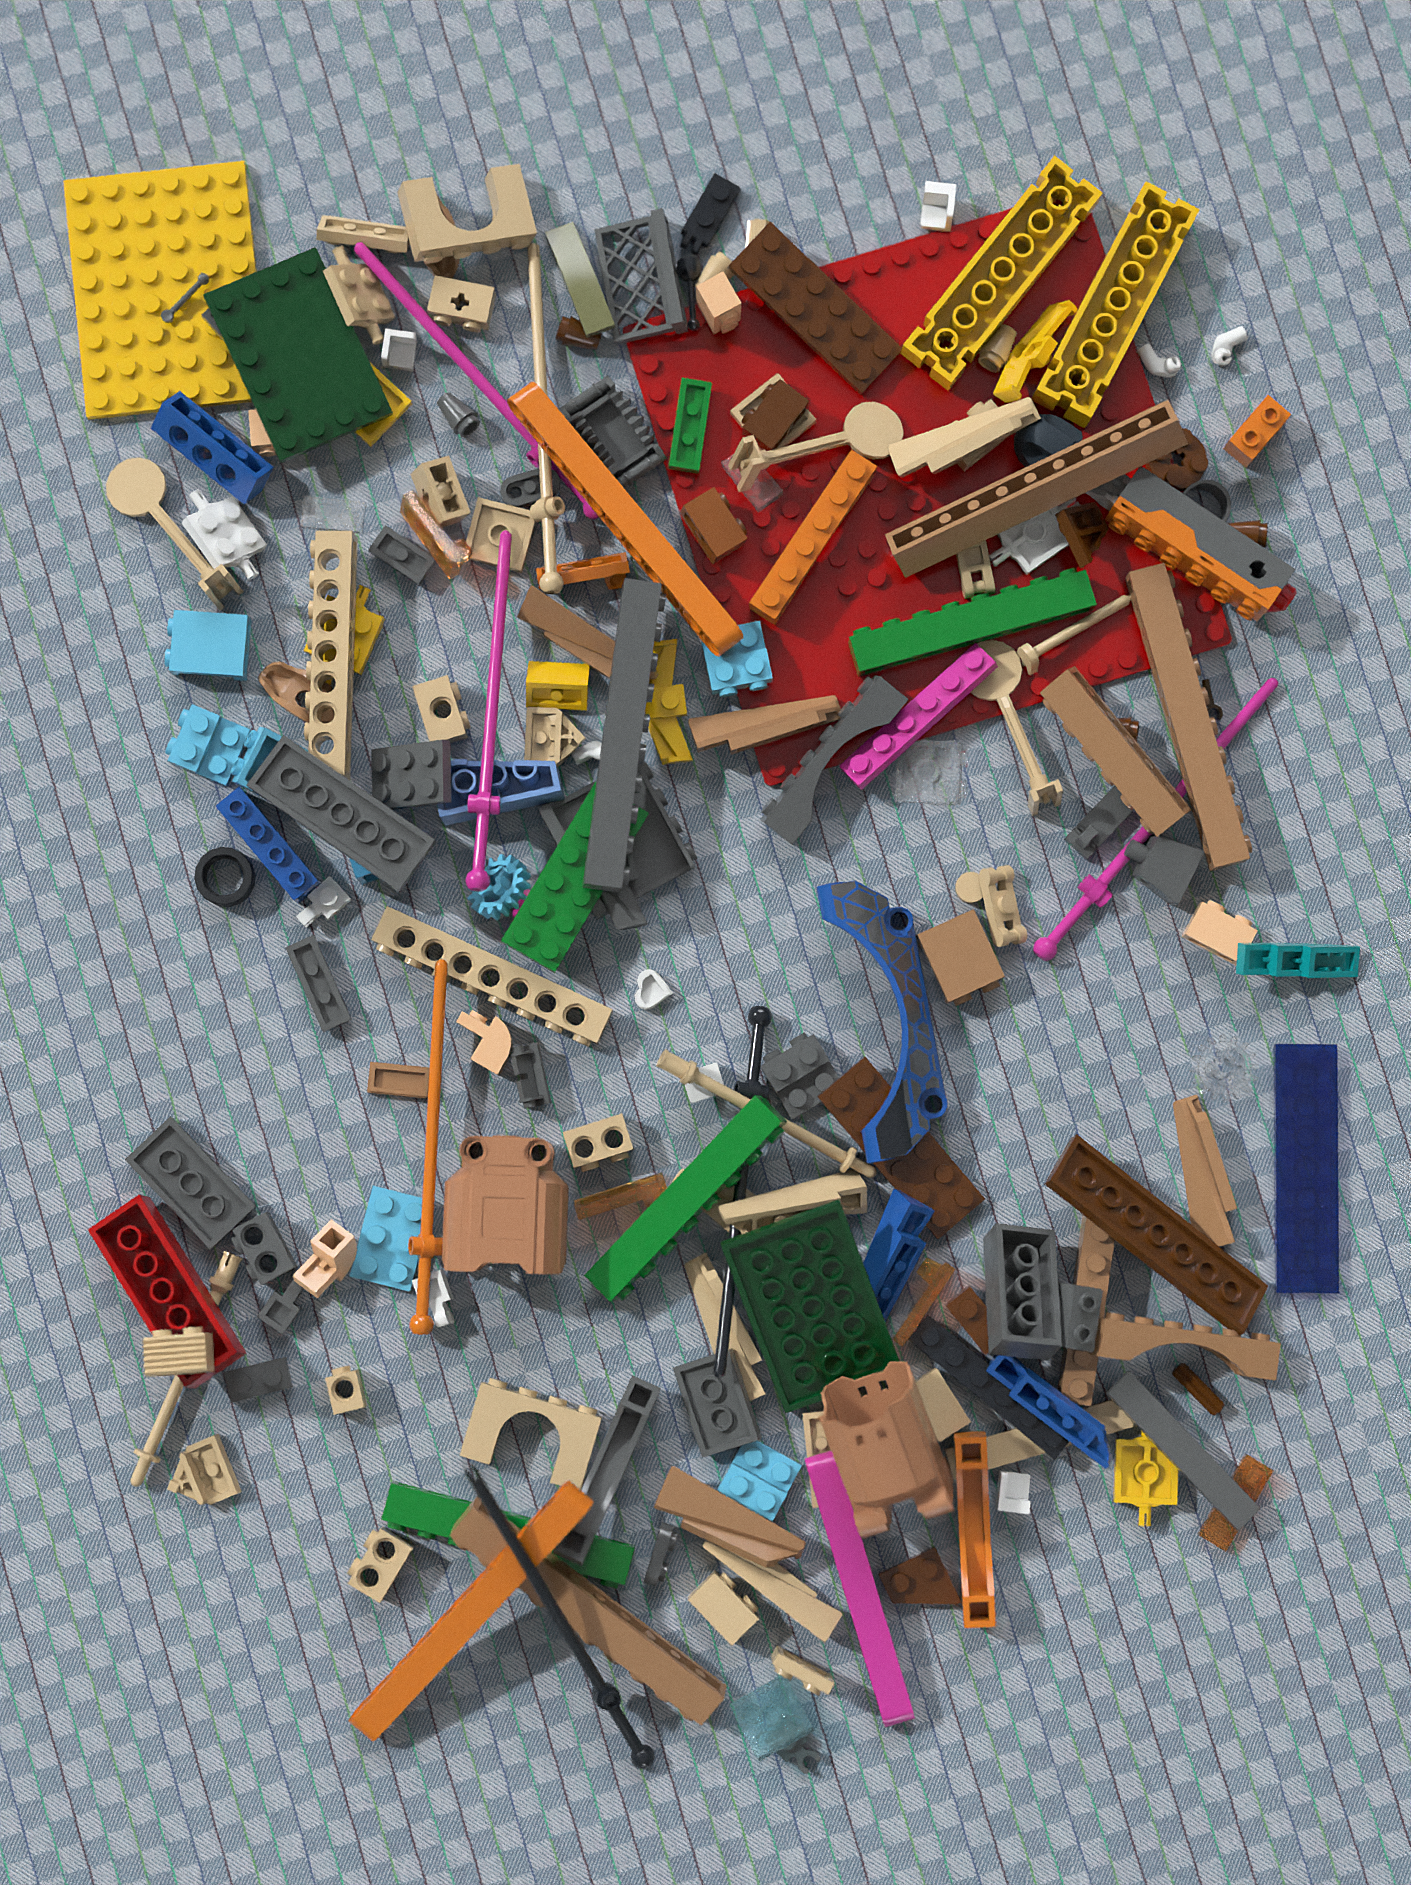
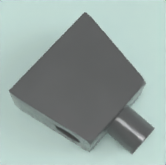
(1164, 866)

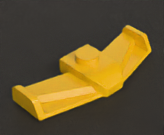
(1032, 351)
(666, 705)

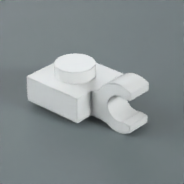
(326, 900)
(438, 1296)

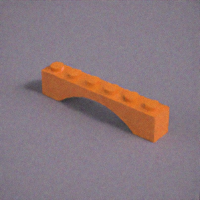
(812, 537)
(974, 1529)

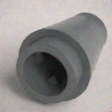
(458, 415)

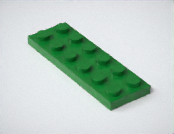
(557, 901)

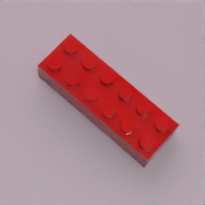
(163, 1280)

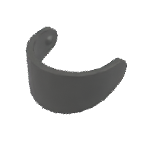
(1217, 491)

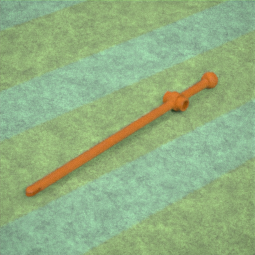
(425, 1244)

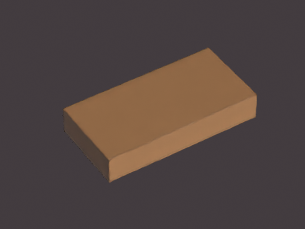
(398, 1080)

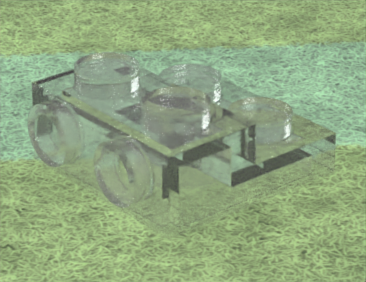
(931, 773)

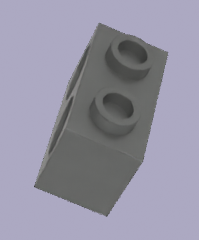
(271, 1244)

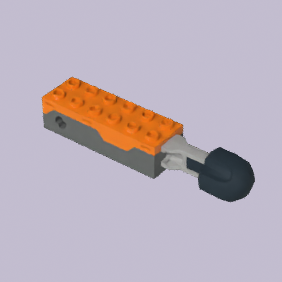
(1175, 529)

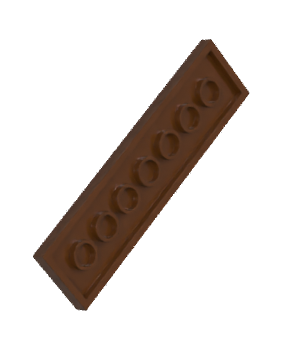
(1156, 1235)

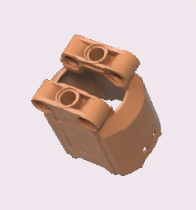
(505, 1208)
(885, 1447)

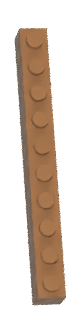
(1036, 488)
(1187, 717)
(603, 1623)

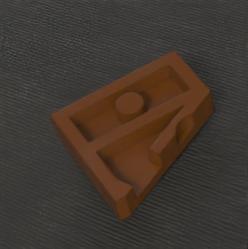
(1083, 530)
(920, 1581)

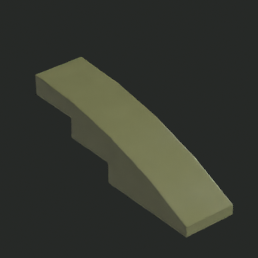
(580, 279)

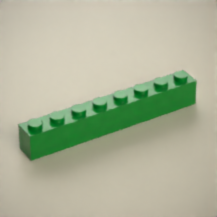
(971, 622)
(686, 1198)
(437, 1513)

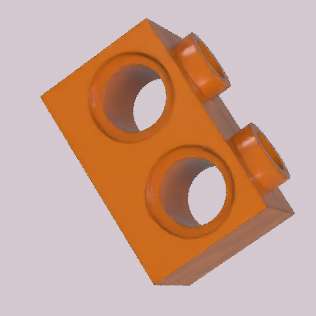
(1257, 431)

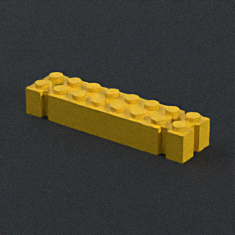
(1001, 272)
(1115, 304)

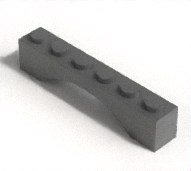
(793, 808)
(610, 1466)

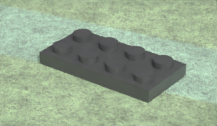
(190, 1183)

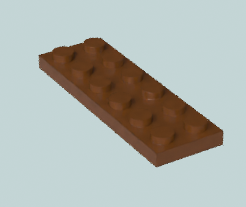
(815, 308)
(924, 1172)

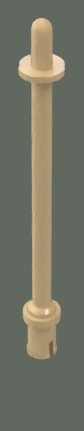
(689, 1073)
(220, 1285)

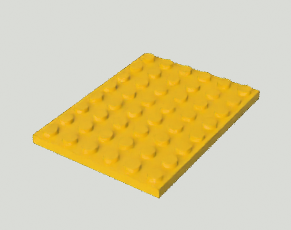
(135, 254)

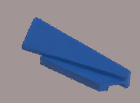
(896, 1247)
(1052, 1407)

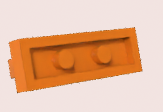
(610, 567)

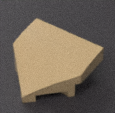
(550, 735)
(205, 1472)

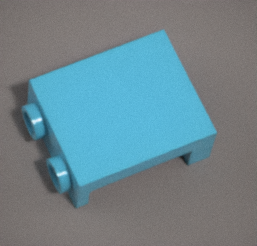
(209, 644)

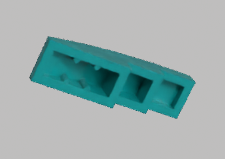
(1298, 960)

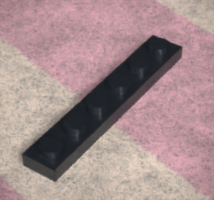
(972, 1373)

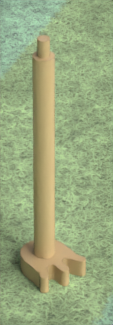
(1030, 655)

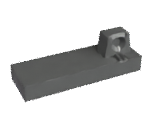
(1098, 824)

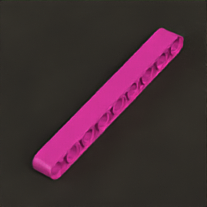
(860, 1590)

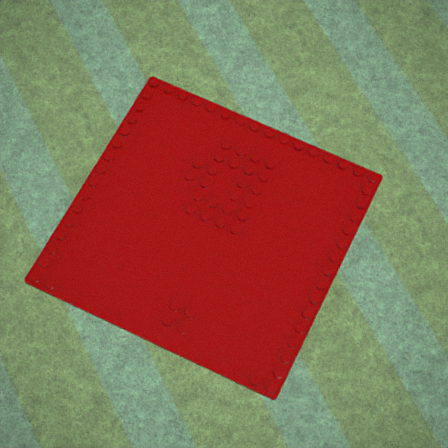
(856, 574)

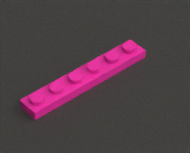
(918, 716)

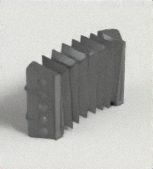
(614, 431)

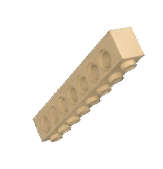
(341, 669)
(395, 923)

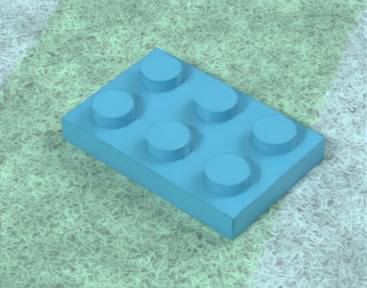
(384, 1239)

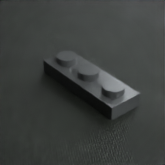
(318, 983)

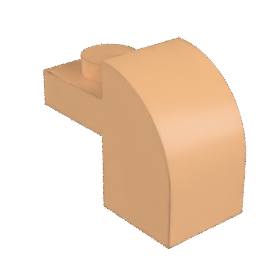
(495, 1043)
(332, 1259)

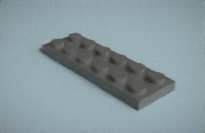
(341, 813)

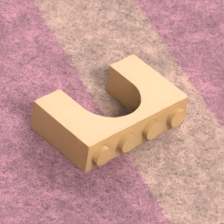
(435, 237)
(497, 1404)

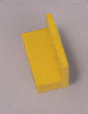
(557, 685)

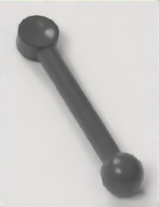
(168, 315)

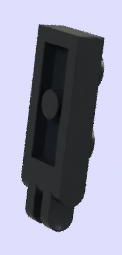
(709, 213)

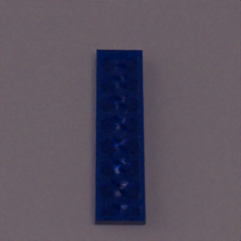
(1306, 1168)

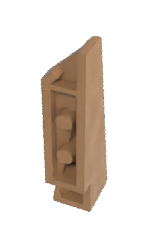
(569, 631)
(763, 724)
(1203, 1172)
(725, 1521)

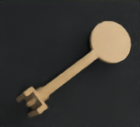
(866, 429)
(138, 489)
(999, 687)

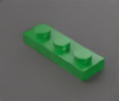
(689, 425)

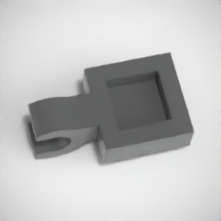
(281, 1309)

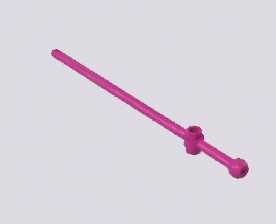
(462, 361)
(484, 802)
(1096, 889)

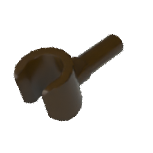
(1206, 683)

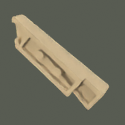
(961, 439)
(788, 1201)
(708, 1295)
(783, 1590)

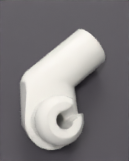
(1224, 343)
(1158, 366)
(587, 752)

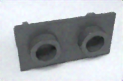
(529, 1064)

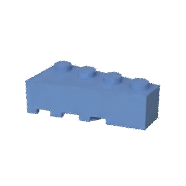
(517, 783)

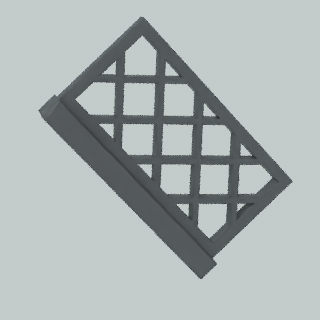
(667, 273)

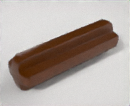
(1198, 1389)

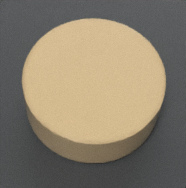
(968, 887)

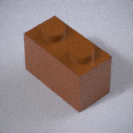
(714, 525)

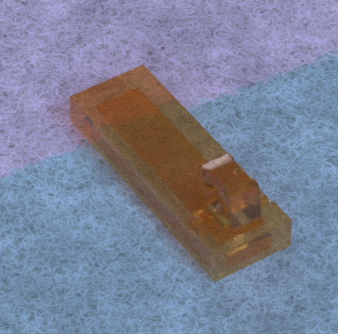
(445, 552)
(644, 1189)
(936, 1276)
(1251, 1477)

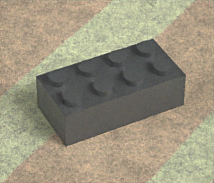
(1022, 1292)

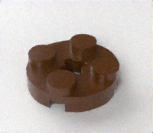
(1193, 463)

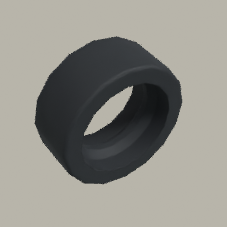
(218, 854)

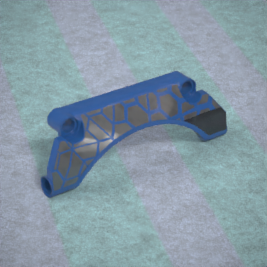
(867, 919)

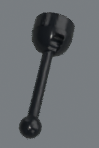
(689, 270)

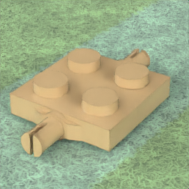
(359, 295)

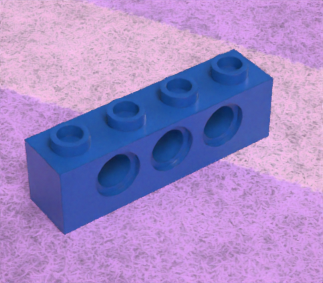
(211, 447)
(268, 845)

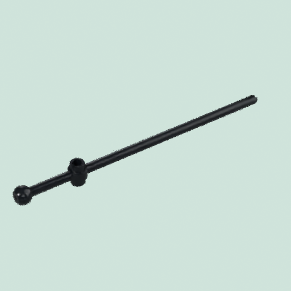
(759, 1018)
(603, 1693)

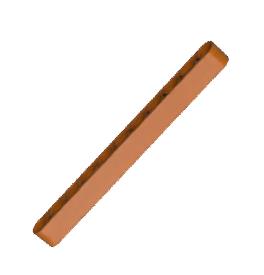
(625, 519)
(469, 1612)

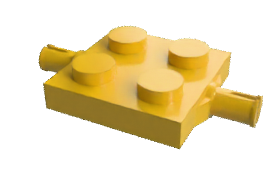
(366, 632)
(1143, 1476)

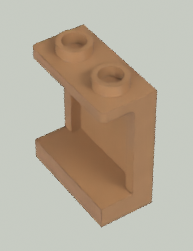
(961, 957)

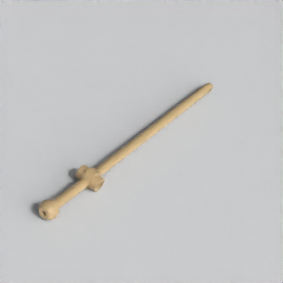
(548, 507)

